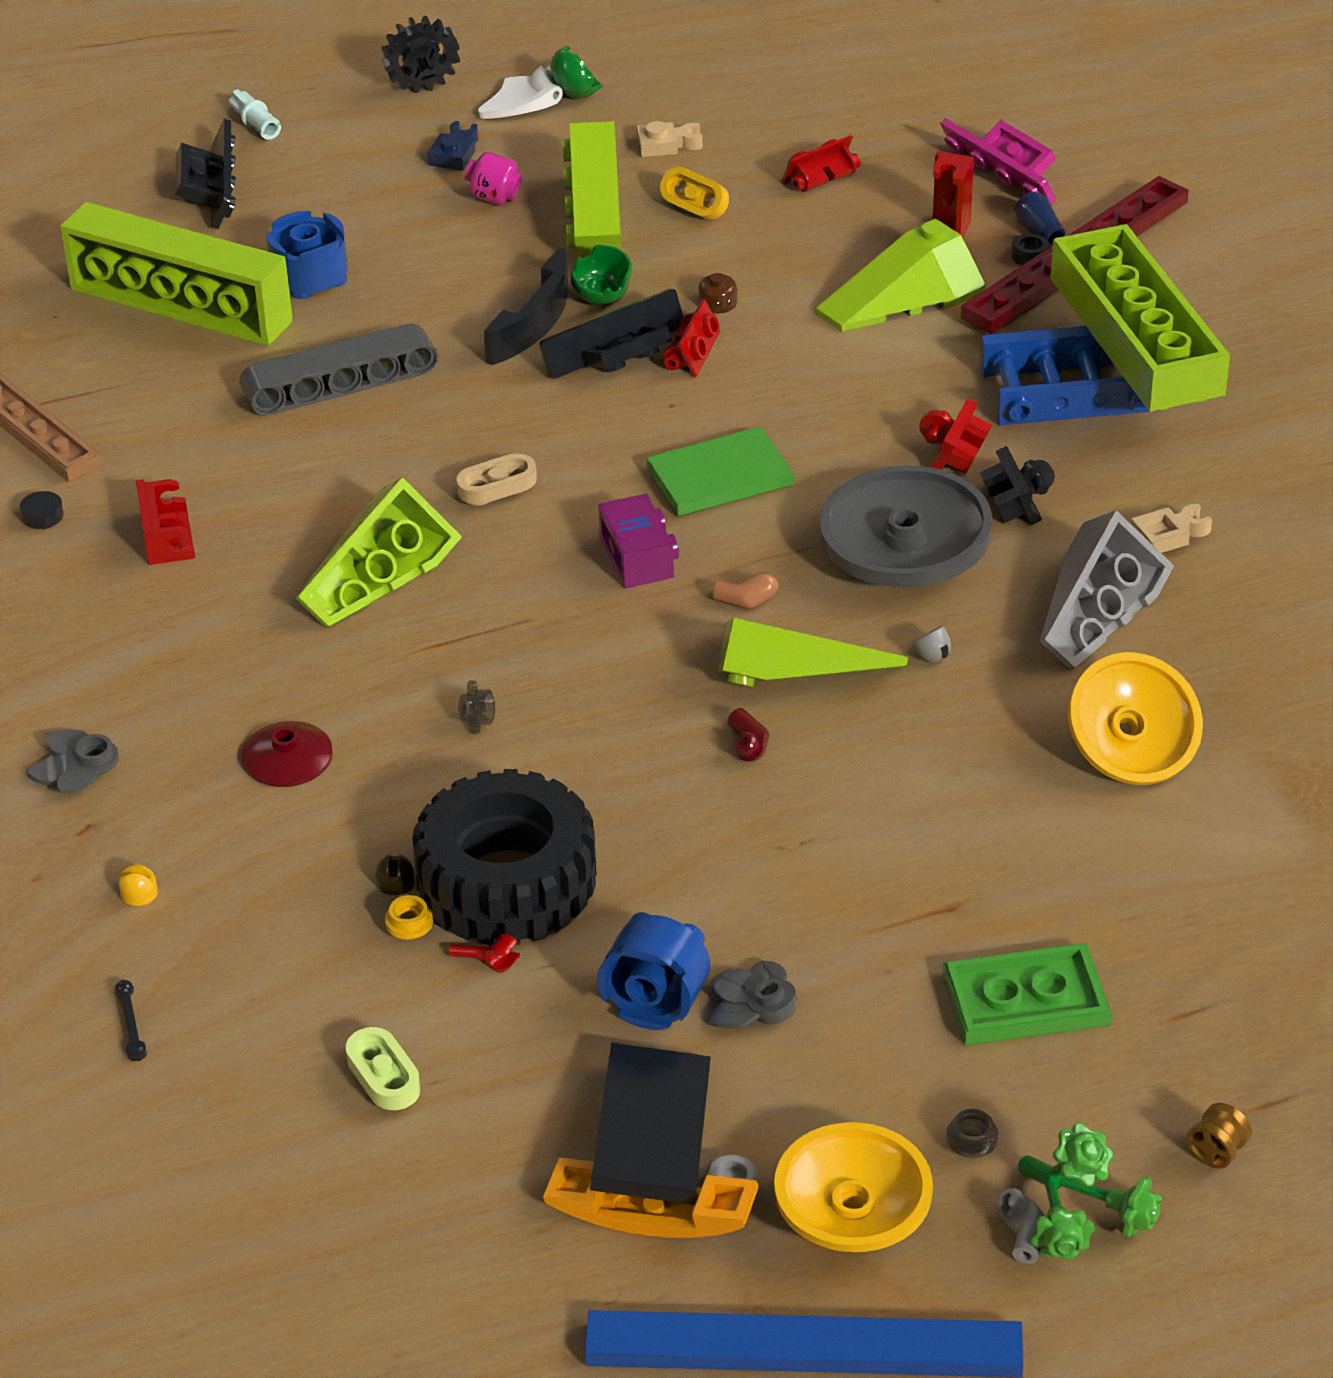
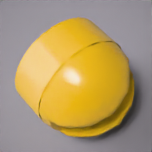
(137, 885)

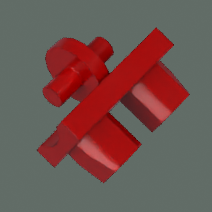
(959, 438)

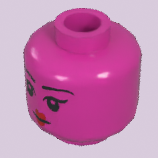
(493, 178)

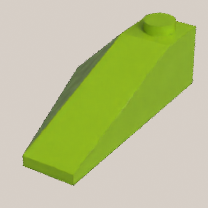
(379, 552)
(771, 653)

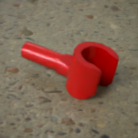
(497, 956)

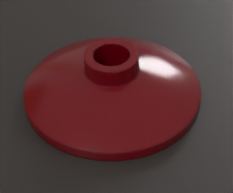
(287, 754)

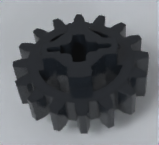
(420, 54)

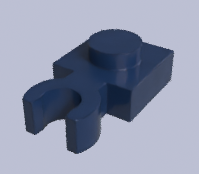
(454, 149)

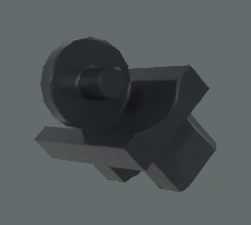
(1032, 479)

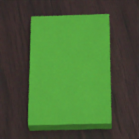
(720, 471)
(1026, 994)

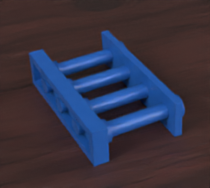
(1054, 400)

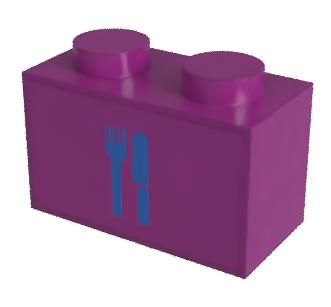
(637, 540)

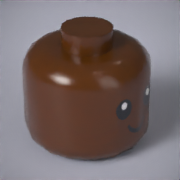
(719, 292)

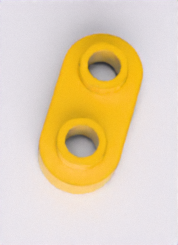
(696, 194)

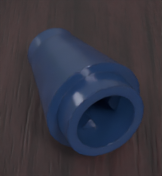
(1038, 216)

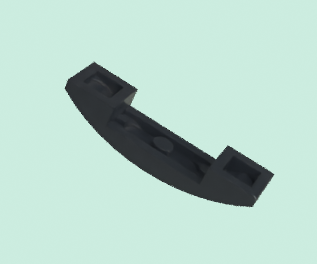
(516, 332)

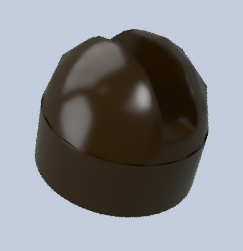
(405, 875)

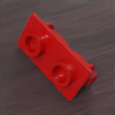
(807, 168)
(693, 340)

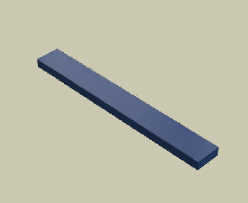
(804, 1343)

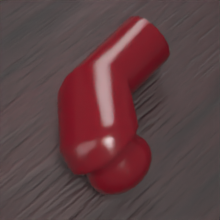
(753, 735)

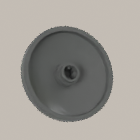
(906, 526)

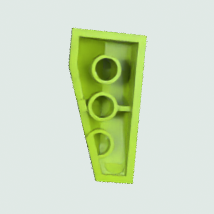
(914, 272)

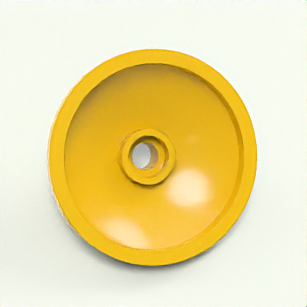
(1151, 702)
(857, 1169)

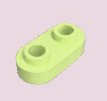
(391, 1075)

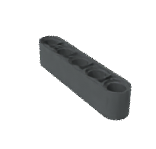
(338, 369)

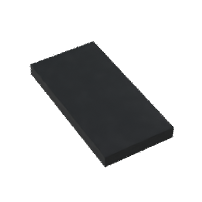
(651, 1124)

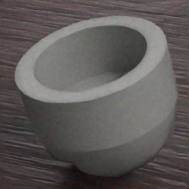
(934, 645)

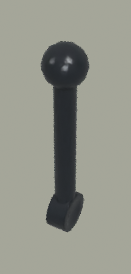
(135, 1048)

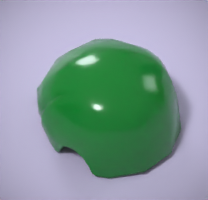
(573, 75)
(602, 275)

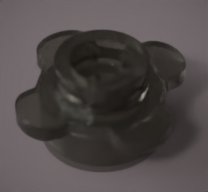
(476, 707)

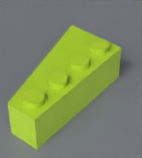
(593, 187)

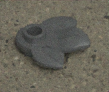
(75, 760)
(752, 996)

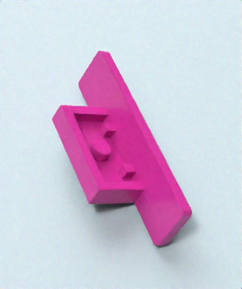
(1007, 152)

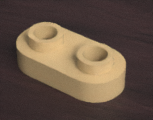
(496, 479)

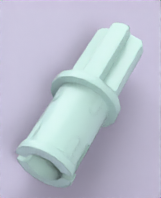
(255, 114)

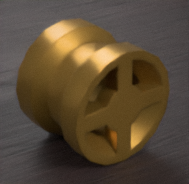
(1218, 1135)

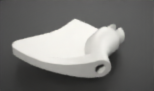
(523, 95)

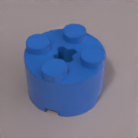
(312, 251)
(654, 970)

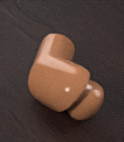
(748, 593)

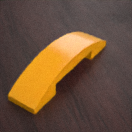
(718, 1208)

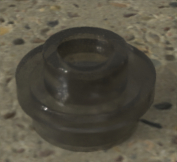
(972, 1133)

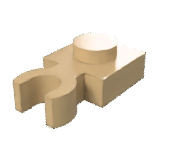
(663, 139)
(1171, 530)

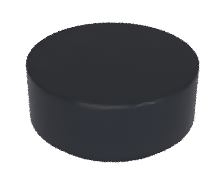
(1027, 247)
(41, 510)

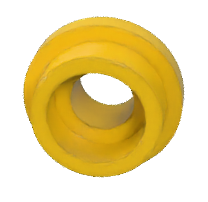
(408, 917)

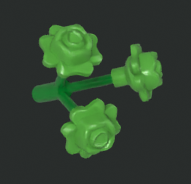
(1081, 1161)

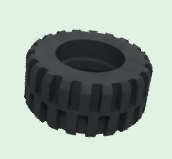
(498, 815)

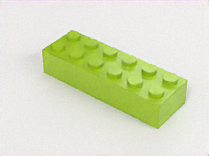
(177, 273)
(1139, 318)

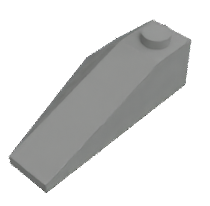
(1100, 587)

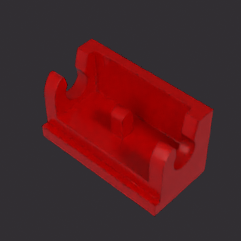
(953, 190)
(164, 522)

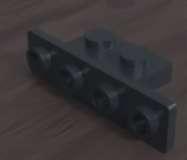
(207, 175)
(614, 336)

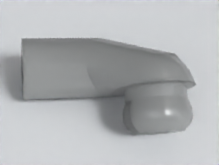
(1020, 1216)

